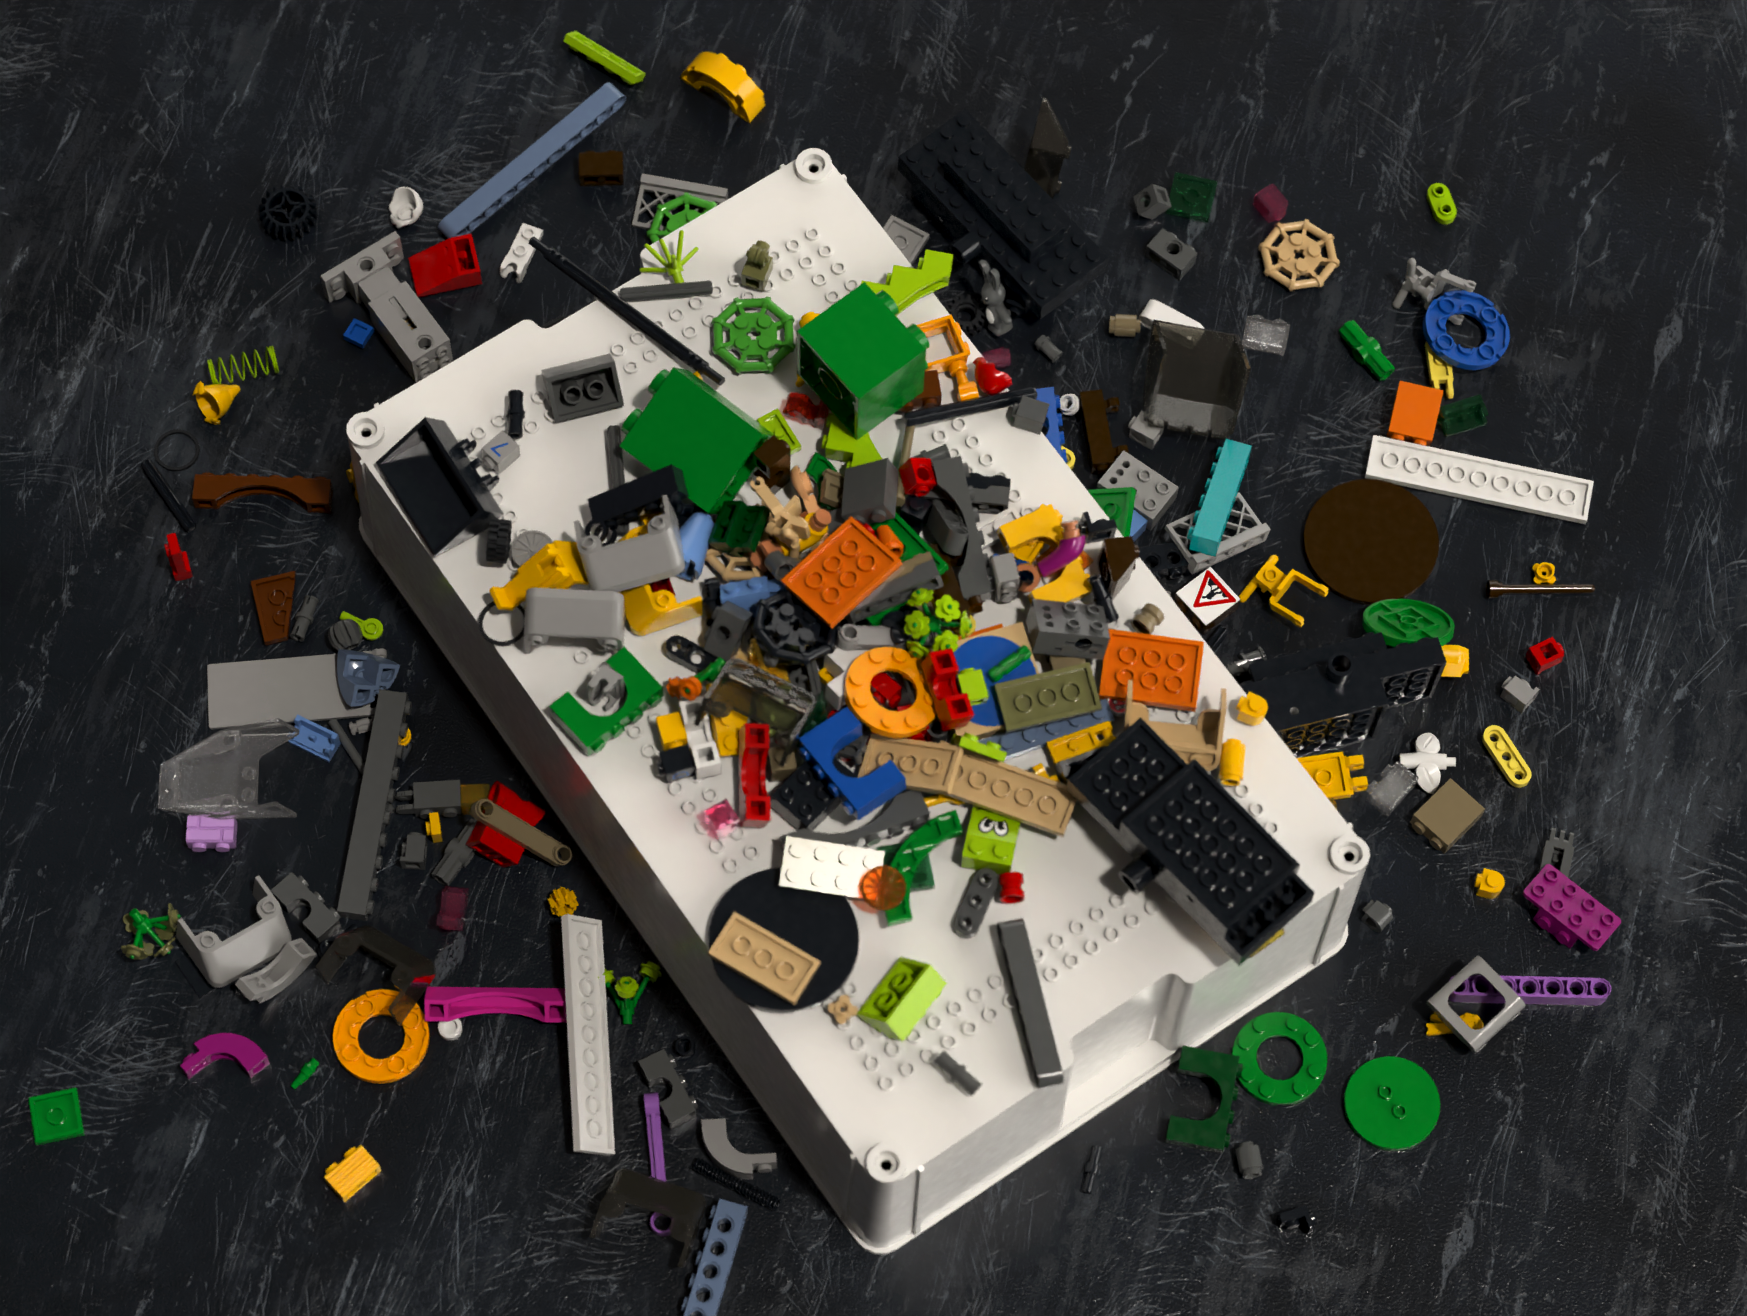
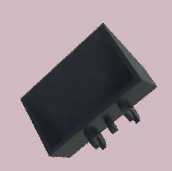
(440, 485)

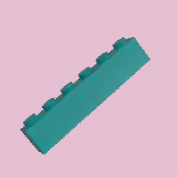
(1219, 498)

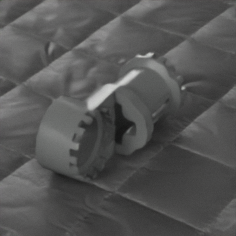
(1240, 668)

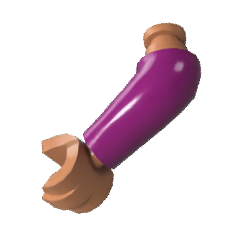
(1066, 552)

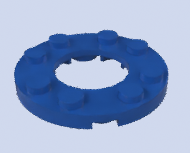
(1482, 310)

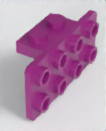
(1569, 910)

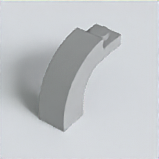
(279, 973)
(730, 1159)

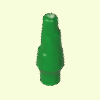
(307, 1070)

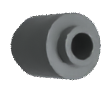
(1249, 1160)

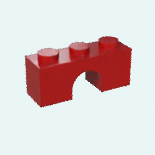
(940, 673)

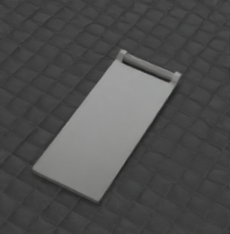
(279, 689)

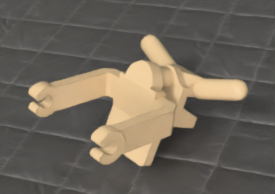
(785, 521)

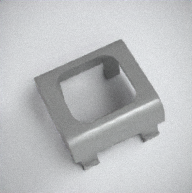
(1476, 1038)

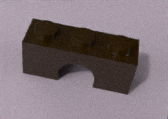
(773, 463)

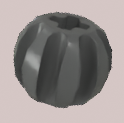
(345, 635)

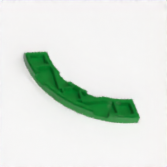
(914, 852)

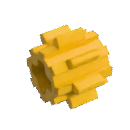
(562, 901)

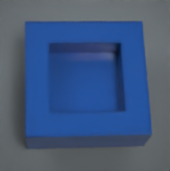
(358, 333)

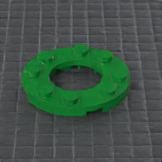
(1280, 1091)

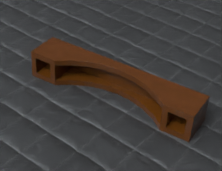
(214, 491)

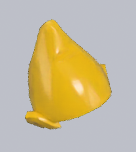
(215, 400)

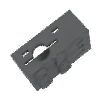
(1059, 625)

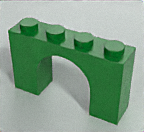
(594, 731)

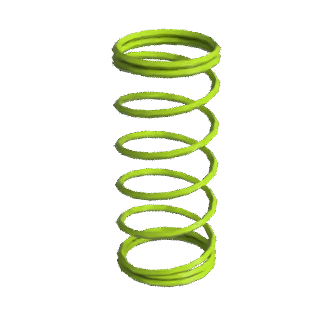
(271, 352)

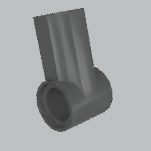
(780, 564)

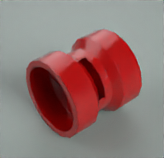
(1011, 887)

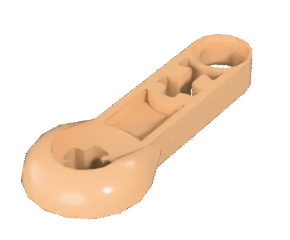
(804, 487)

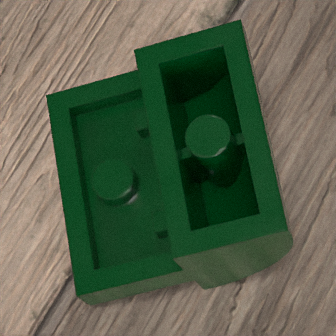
(738, 528)

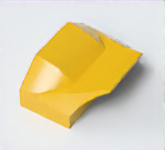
(1456, 660)

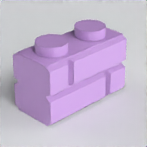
(211, 833)

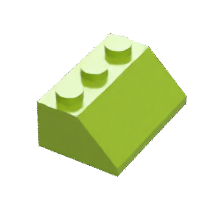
(902, 998)

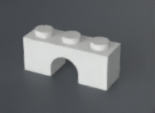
(700, 741)

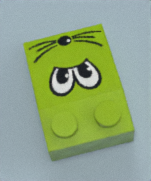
(990, 841)

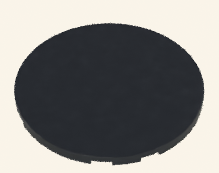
(806, 919)

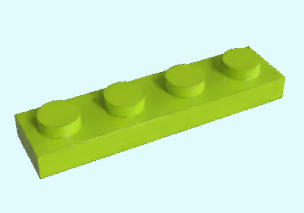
(598, 54)

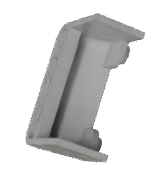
(636, 559)
(574, 615)
(243, 952)

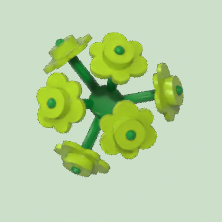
(923, 625)

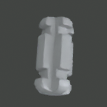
(361, 725)

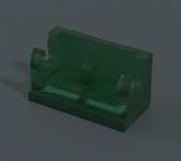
(1462, 415)

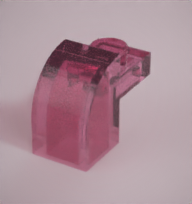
(453, 908)

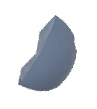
(363, 675)

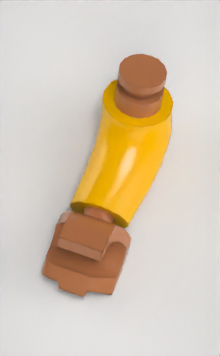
(818, 527)

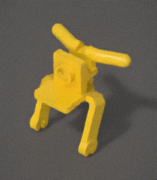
(1277, 583)

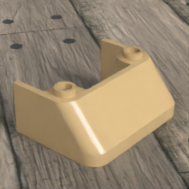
(1187, 740)

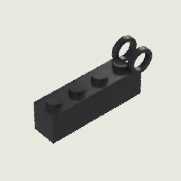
(634, 500)

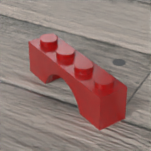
(753, 796)

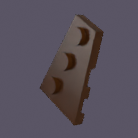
(274, 605)

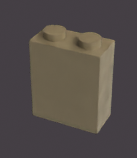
(1447, 816)

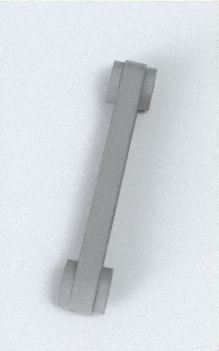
(874, 637)

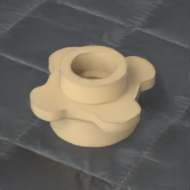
(843, 1002)

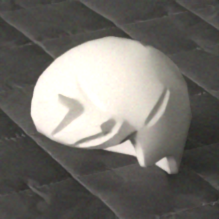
(405, 207)

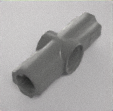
(455, 856)

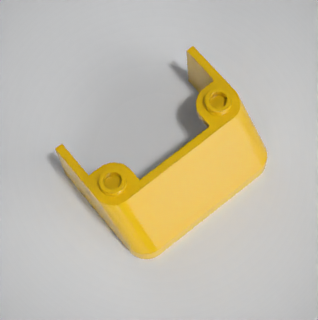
(654, 611)

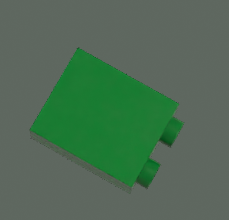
(697, 433)

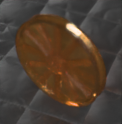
(883, 887)

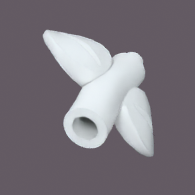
(1427, 762)

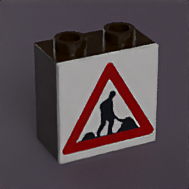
(1206, 601)

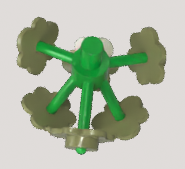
(140, 924)

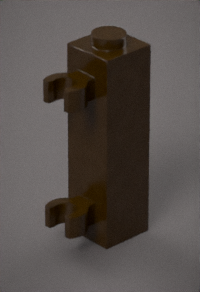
(1096, 430)
(952, 588)

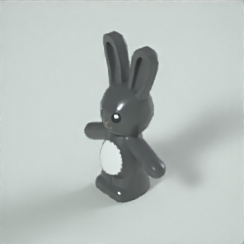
(993, 296)

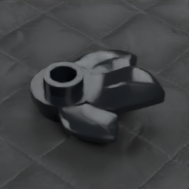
(897, 621)

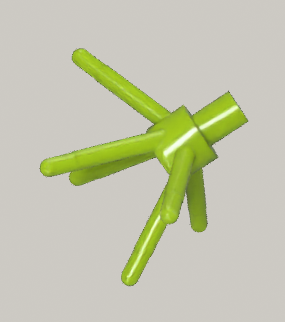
(674, 264)

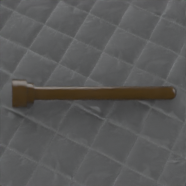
(1496, 588)

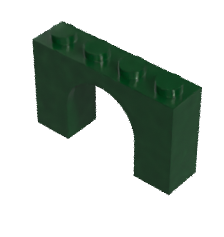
(1221, 1071)

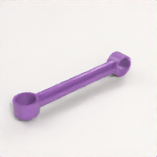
(655, 1145)

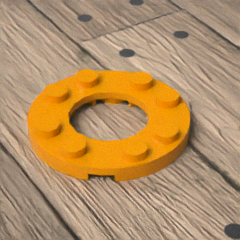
(865, 708)
(368, 1068)

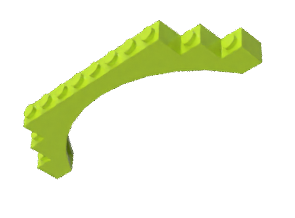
(905, 288)

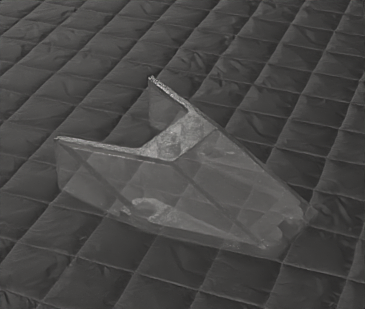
(222, 774)

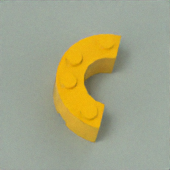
(728, 80)

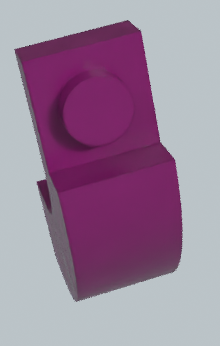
(229, 1047)

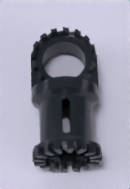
(712, 600)

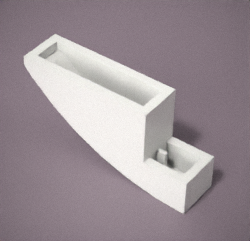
(838, 665)

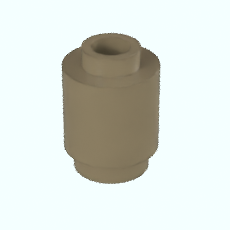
(1124, 325)

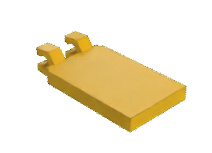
(1333, 774)

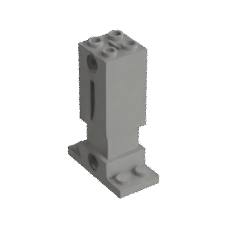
(392, 306)

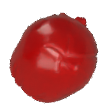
(989, 378)

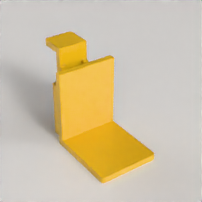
(553, 566)

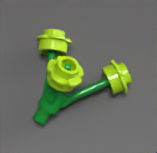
(627, 987)

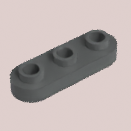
(974, 912)

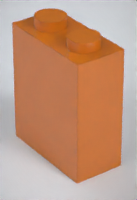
(1414, 413)

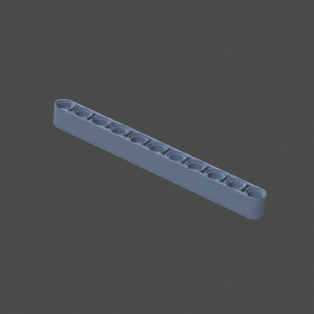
(532, 162)

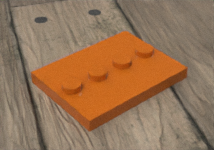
(841, 572)
(1161, 668)

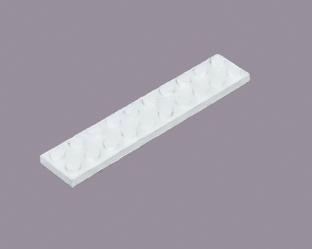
(1479, 479)
(587, 1035)

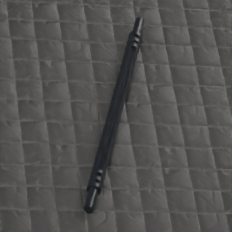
(627, 311)

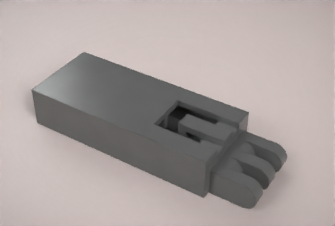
(1557, 846)

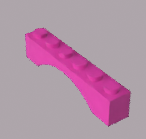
(457, 1002)

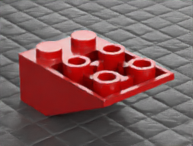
(446, 266)

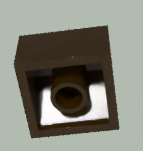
(1117, 562)

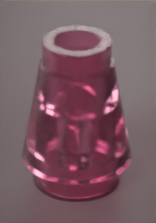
(1000, 357)

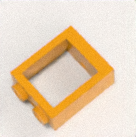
(953, 331)

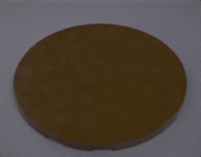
(1370, 541)

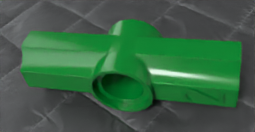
(1366, 350)

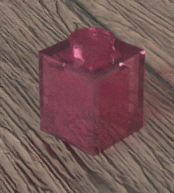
(1271, 203)
(722, 819)

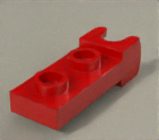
(178, 560)

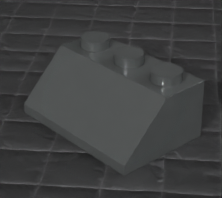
(582, 387)

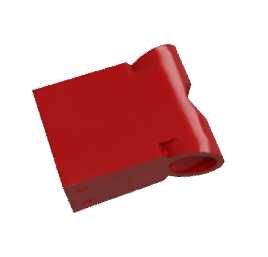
(493, 844)

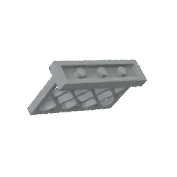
(675, 188)
(1229, 546)

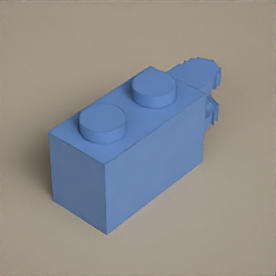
(749, 592)

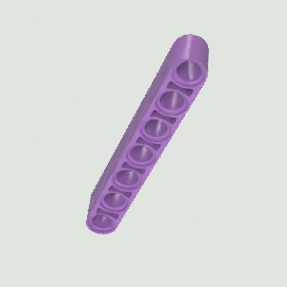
(1538, 985)

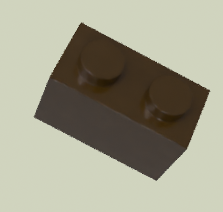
(601, 168)

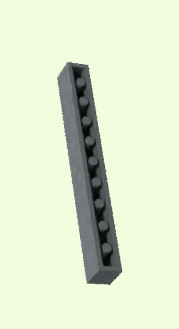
(373, 805)

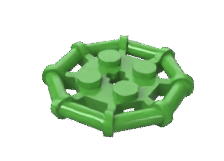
(678, 219)
(753, 322)

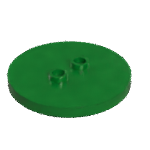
(1407, 621)
(1391, 1103)

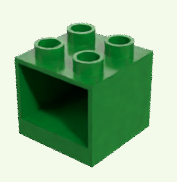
(862, 359)

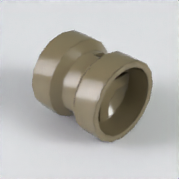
(1147, 619)

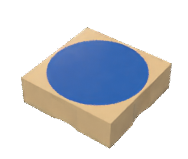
(984, 653)

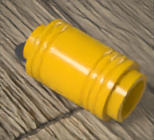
(1232, 762)

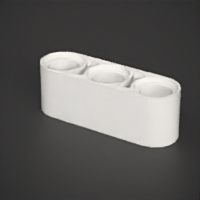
(1158, 311)

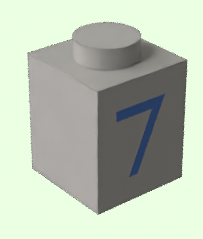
(500, 452)

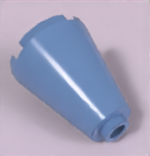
(695, 544)

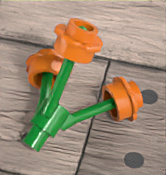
(691, 686)

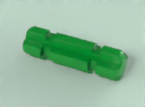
(1009, 663)

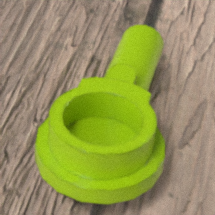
(371, 628)

